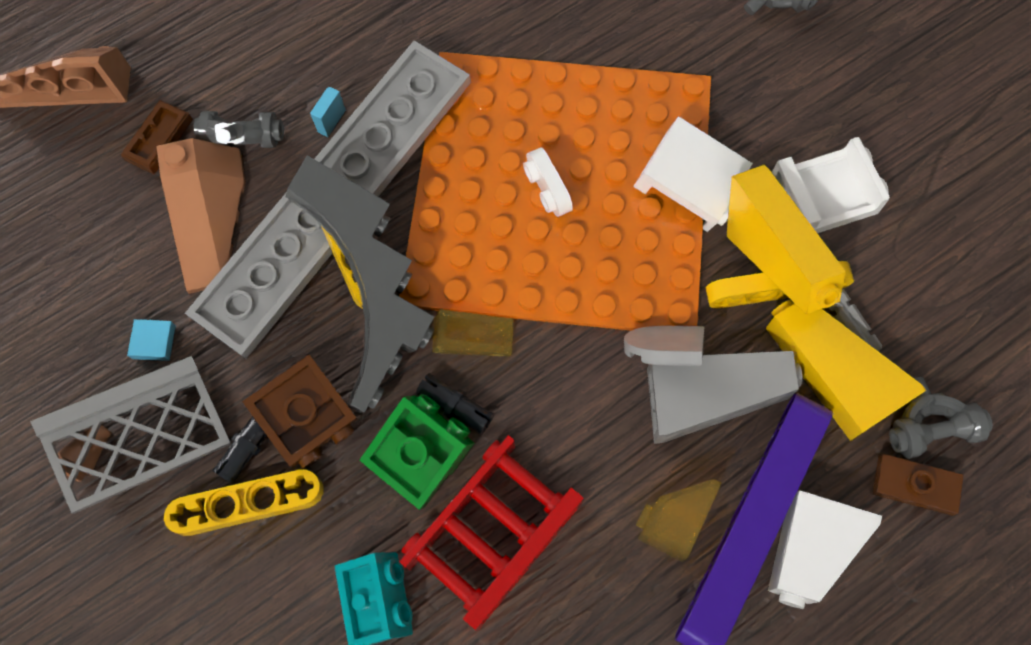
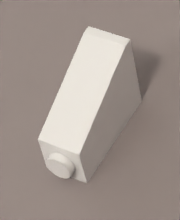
(817, 547)

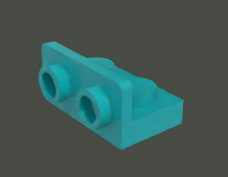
(374, 599)

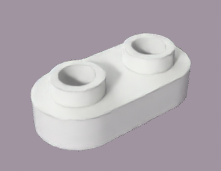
(542, 171)

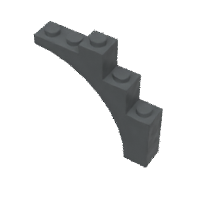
(351, 219)

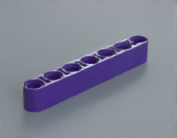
(754, 524)

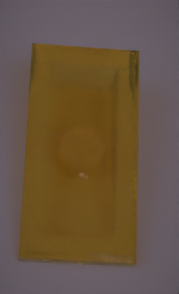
(472, 334)

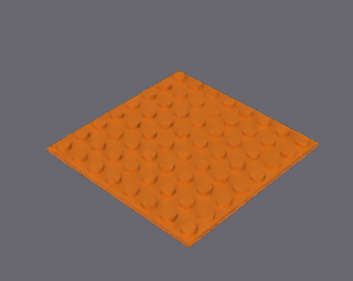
(492, 246)

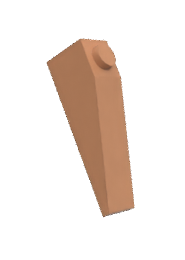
(69, 79)
(202, 200)

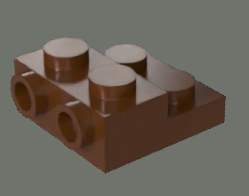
(301, 413)

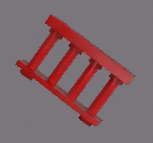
(504, 569)

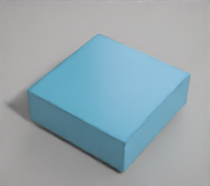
(328, 111)
(151, 340)

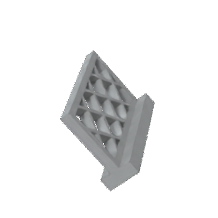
(115, 403)

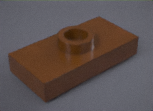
(161, 127)
(918, 484)

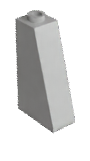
(718, 390)

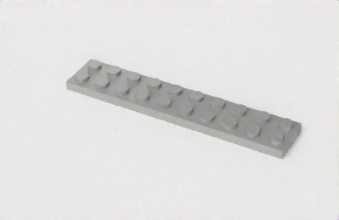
(289, 242)

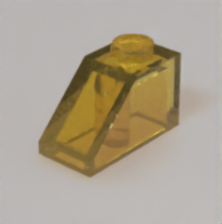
(677, 519)

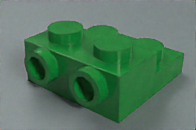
(417, 449)

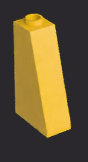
(782, 241)
(842, 368)

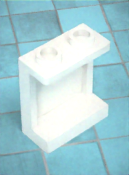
(693, 172)
(834, 186)

